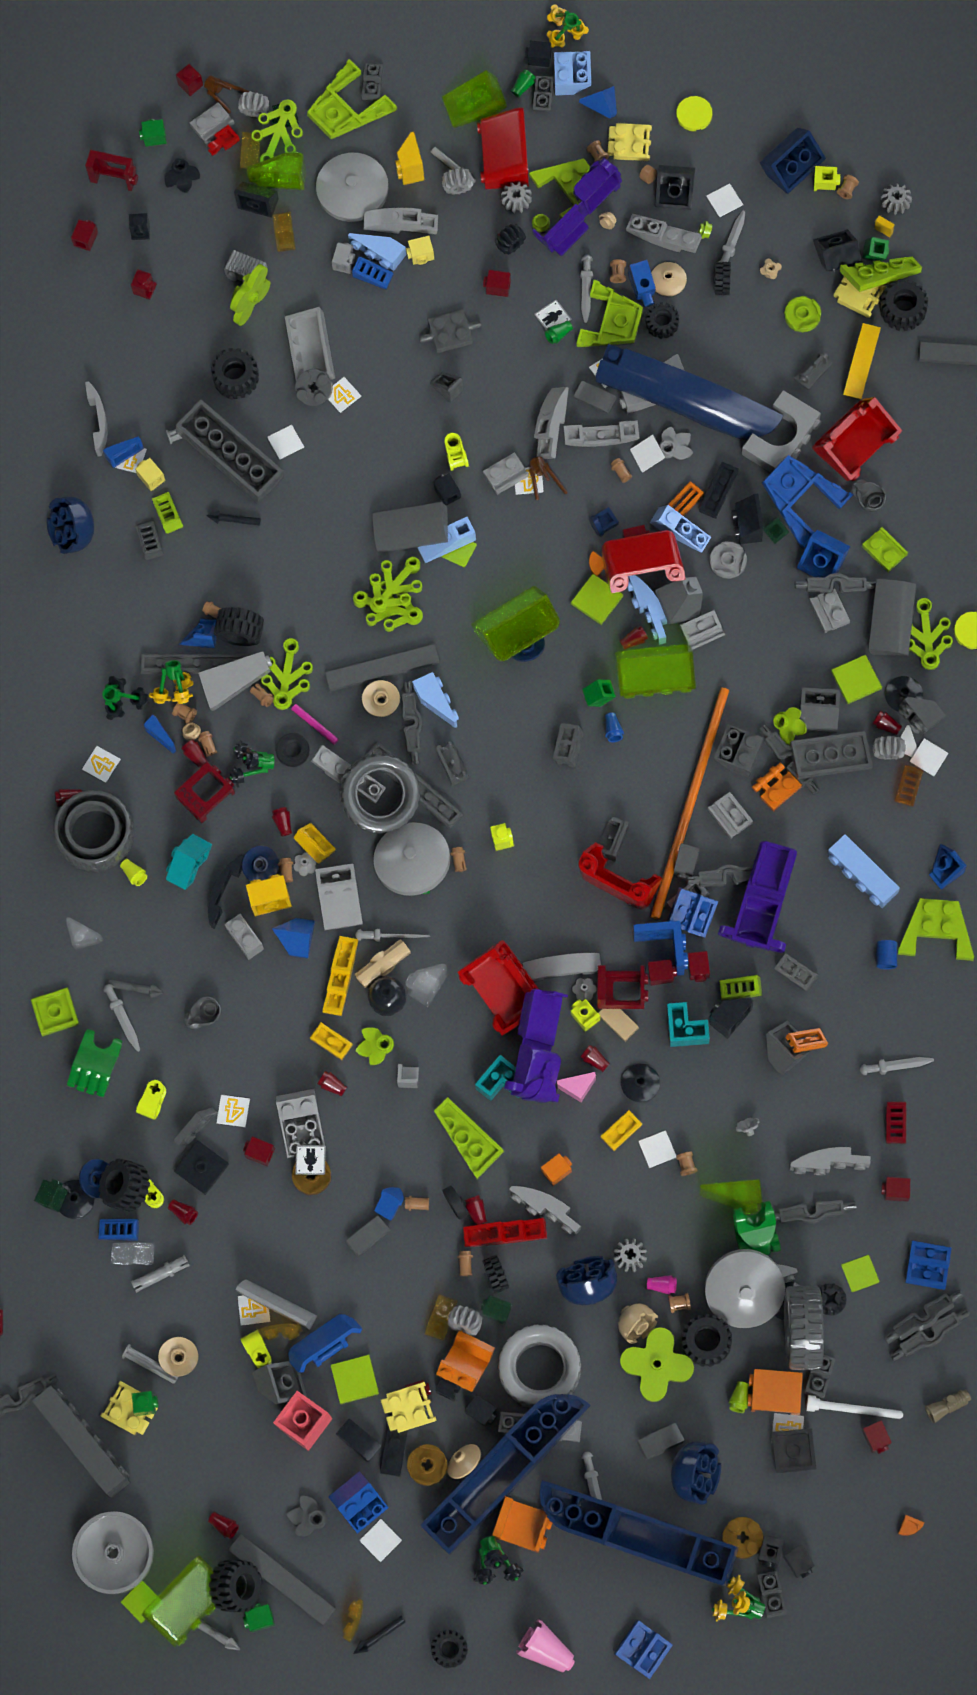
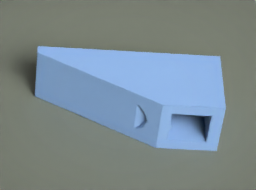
(383, 249)
(685, 531)
(459, 534)
(431, 696)

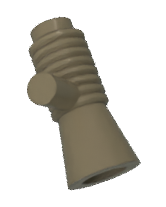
(948, 1404)

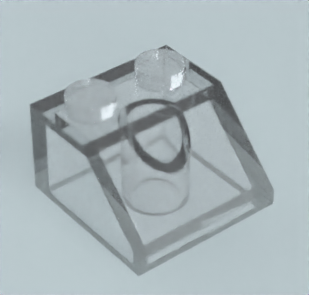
(426, 983)

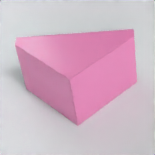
(577, 1086)

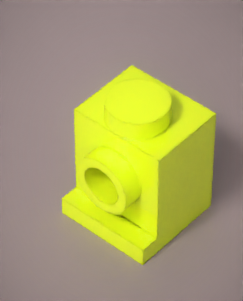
(826, 178)
(501, 837)
(588, 1020)

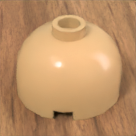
(636, 1321)

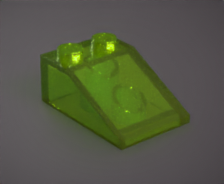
(475, 99)
(280, 172)
(735, 1194)

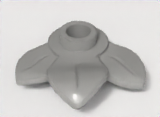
(677, 443)

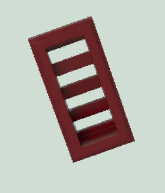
(895, 1105)

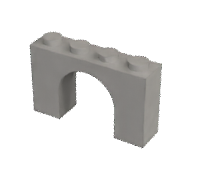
(803, 420)

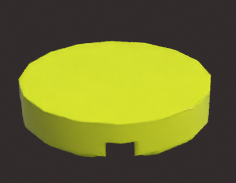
(694, 113)
(966, 630)

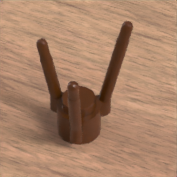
(215, 86)
(541, 468)

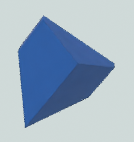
(602, 102)
(201, 635)
(947, 867)
(296, 936)

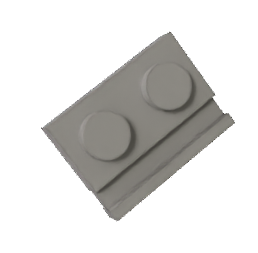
(211, 122)
(505, 473)
(829, 611)
(702, 630)
(730, 815)

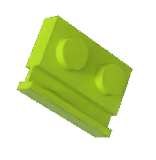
(885, 549)

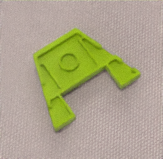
(565, 175)
(619, 321)
(937, 920)

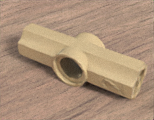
(382, 963)

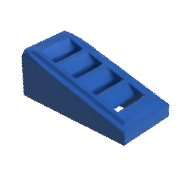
(362, 262)
(122, 451)
(155, 729)
(118, 1222)

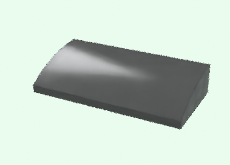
(410, 527)
(892, 617)

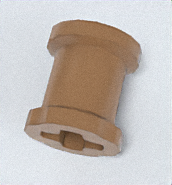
(594, 147)
(847, 187)
(618, 271)
(184, 712)
(686, 1163)
(679, 1302)

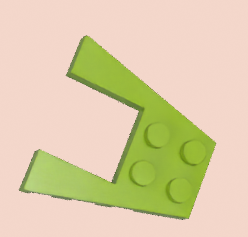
(335, 115)

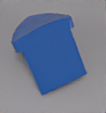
(389, 1202)

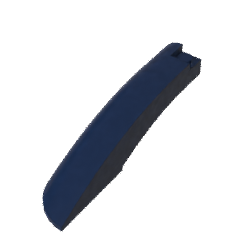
(685, 394)
(503, 1469)
(638, 1534)

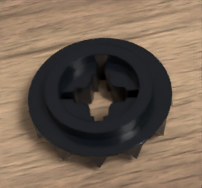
(840, 1298)

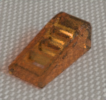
(910, 769)

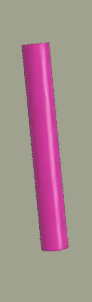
(315, 724)

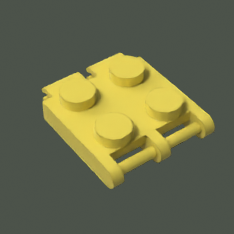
(627, 141)
(858, 301)
(407, 1408)
(122, 1411)

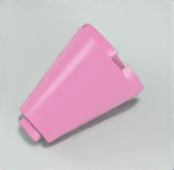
(545, 1648)

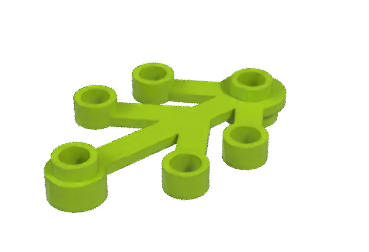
(279, 129)
(394, 587)
(405, 613)
(928, 638)
(287, 677)

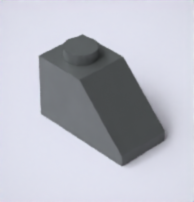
(686, 861)

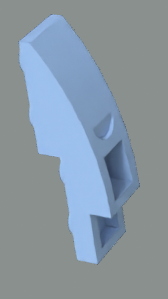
(647, 602)

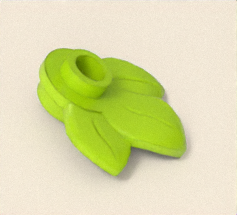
(791, 726)
(372, 1045)

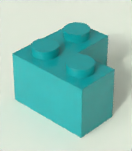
(187, 860)
(683, 1031)
(495, 1077)

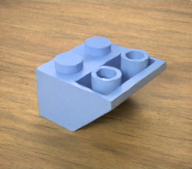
(572, 72)

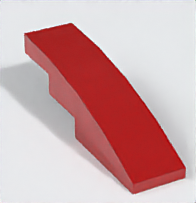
(505, 1232)

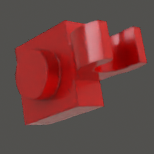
(224, 138)

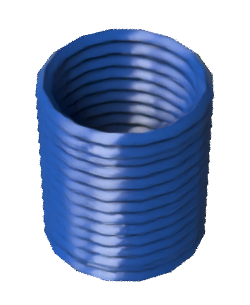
(886, 954)

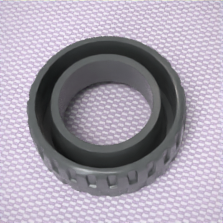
(399, 813)
(98, 858)
(803, 1327)

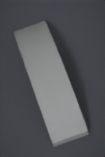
(601, 435)
(100, 438)
(563, 965)

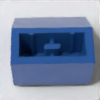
(358, 1502)

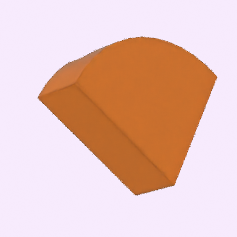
(596, 563)
(910, 1526)

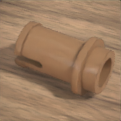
(621, 470)
(211, 609)
(264, 698)
(207, 743)
(458, 858)
(286, 869)
(416, 1203)
(465, 1263)

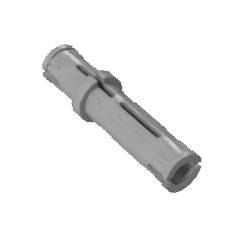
(160, 1273)

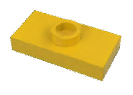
(331, 1041)
(621, 1130)

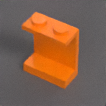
(466, 1361)
(775, 1391)
(522, 1525)

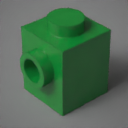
(153, 132)
(876, 249)
(599, 693)
(144, 1403)
(259, 1618)

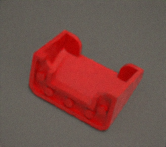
(504, 149)
(857, 437)
(641, 555)
(635, 894)
(501, 984)

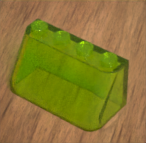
(517, 624)
(655, 670)
(182, 1603)

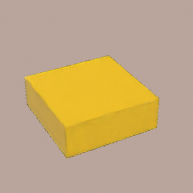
(884, 226)

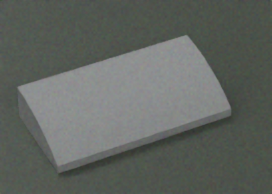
(309, 342)
(276, 1303)

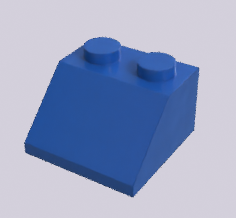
(823, 555)

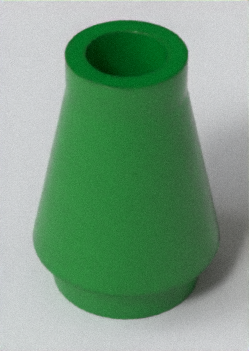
(523, 82)
(557, 332)

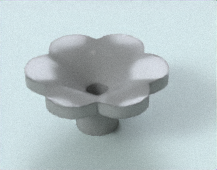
(304, 868)
(586, 993)
(747, 1126)

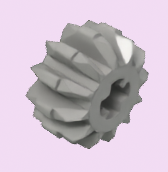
(253, 104)
(457, 181)
(901, 194)
(516, 203)
(889, 747)
(636, 1252)
(465, 1320)

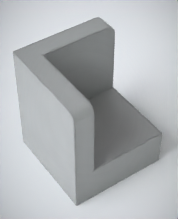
(407, 1077)

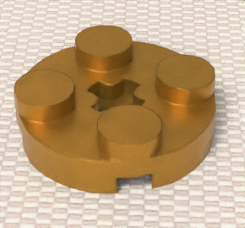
(310, 1186)
(417, 1471)
(751, 1529)

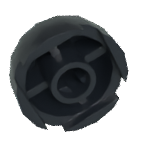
(387, 996)

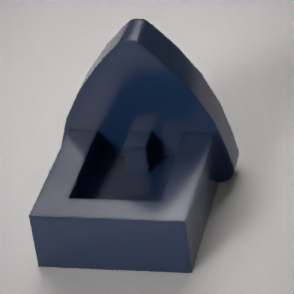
(603, 521)

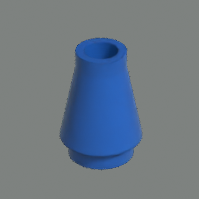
(613, 729)

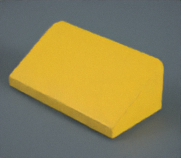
(314, 843)

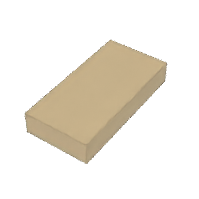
(619, 1022)

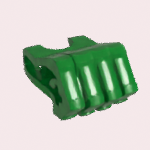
(93, 1065)
(757, 1231)

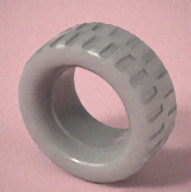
(538, 1336)

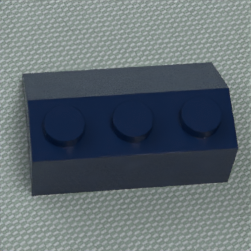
(793, 159)

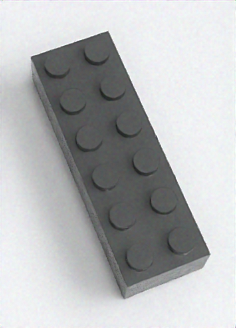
(229, 451)
(83, 1444)

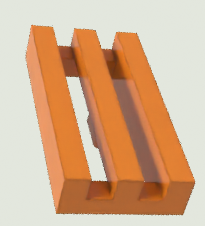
(695, 489)
(808, 1043)

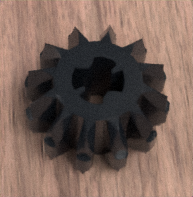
(510, 238)

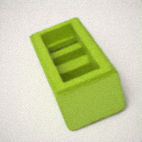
(170, 523)
(748, 979)

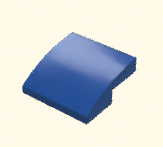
(693, 911)
(928, 1265)
(643, 1649)

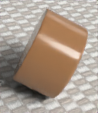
(648, 174)

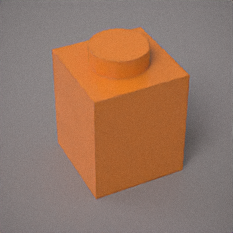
(557, 1169)

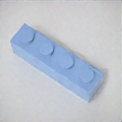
(863, 871)

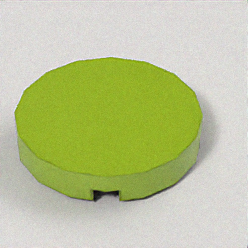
(802, 314)

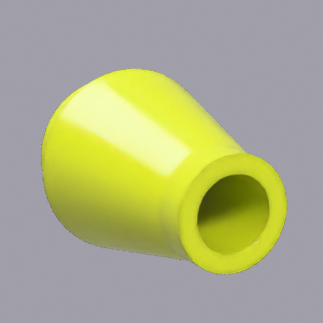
(135, 874)

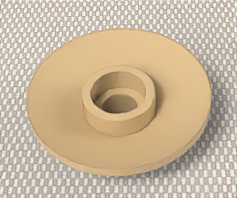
(669, 286)
(378, 690)
(178, 1347)
(464, 1461)

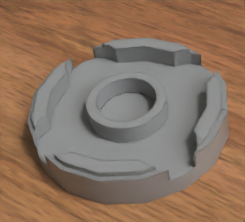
(728, 560)

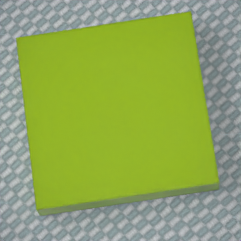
(596, 599)
(856, 679)
(54, 1011)
(354, 1379)

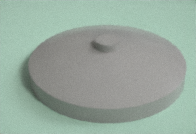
(351, 186)
(412, 859)
(744, 1288)
(112, 1552)

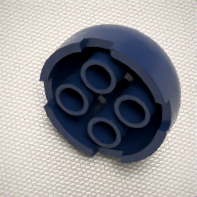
(78, 522)
(588, 1287)
(685, 1471)

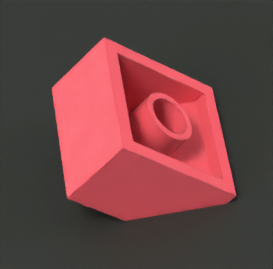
(302, 1420)

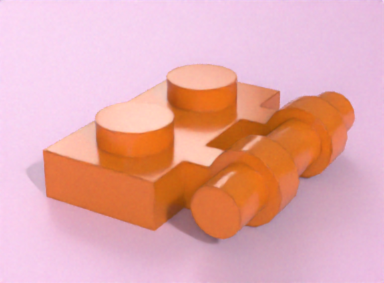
(781, 790)

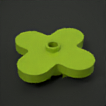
(250, 293)
(655, 1380)

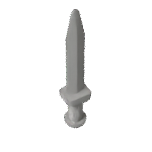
(729, 249)
(586, 276)
(376, 935)
(116, 1005)
(882, 1066)
(591, 1475)

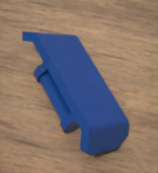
(323, 1342)

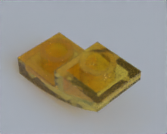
(249, 150)
(284, 232)
(438, 1321)
(288, 1331)
(356, 1613)

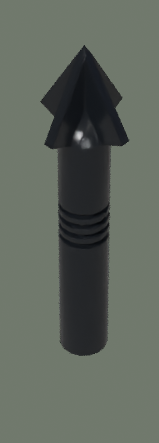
(217, 516)
(364, 1645)

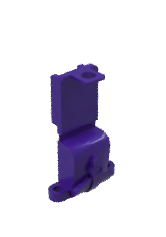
(589, 193)
(763, 899)
(536, 1064)

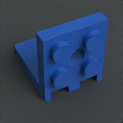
(661, 931)

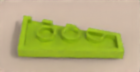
(880, 273)
(470, 1140)

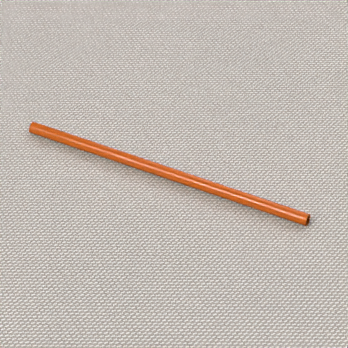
(690, 802)

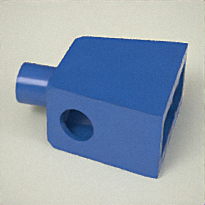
(641, 277)

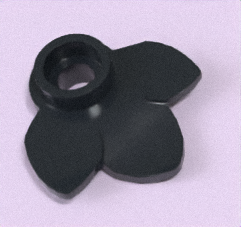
(181, 178)

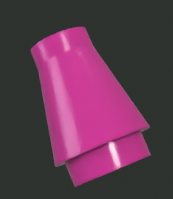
(663, 1284)

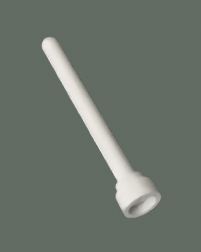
(815, 1404)

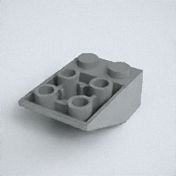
(339, 896)
(299, 1120)

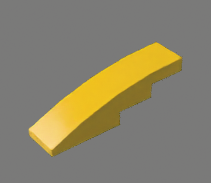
(862, 361)
(340, 975)

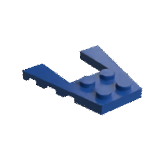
(789, 483)

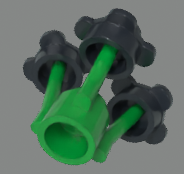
(114, 691)
(250, 758)
(495, 1559)

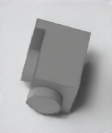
(343, 258)

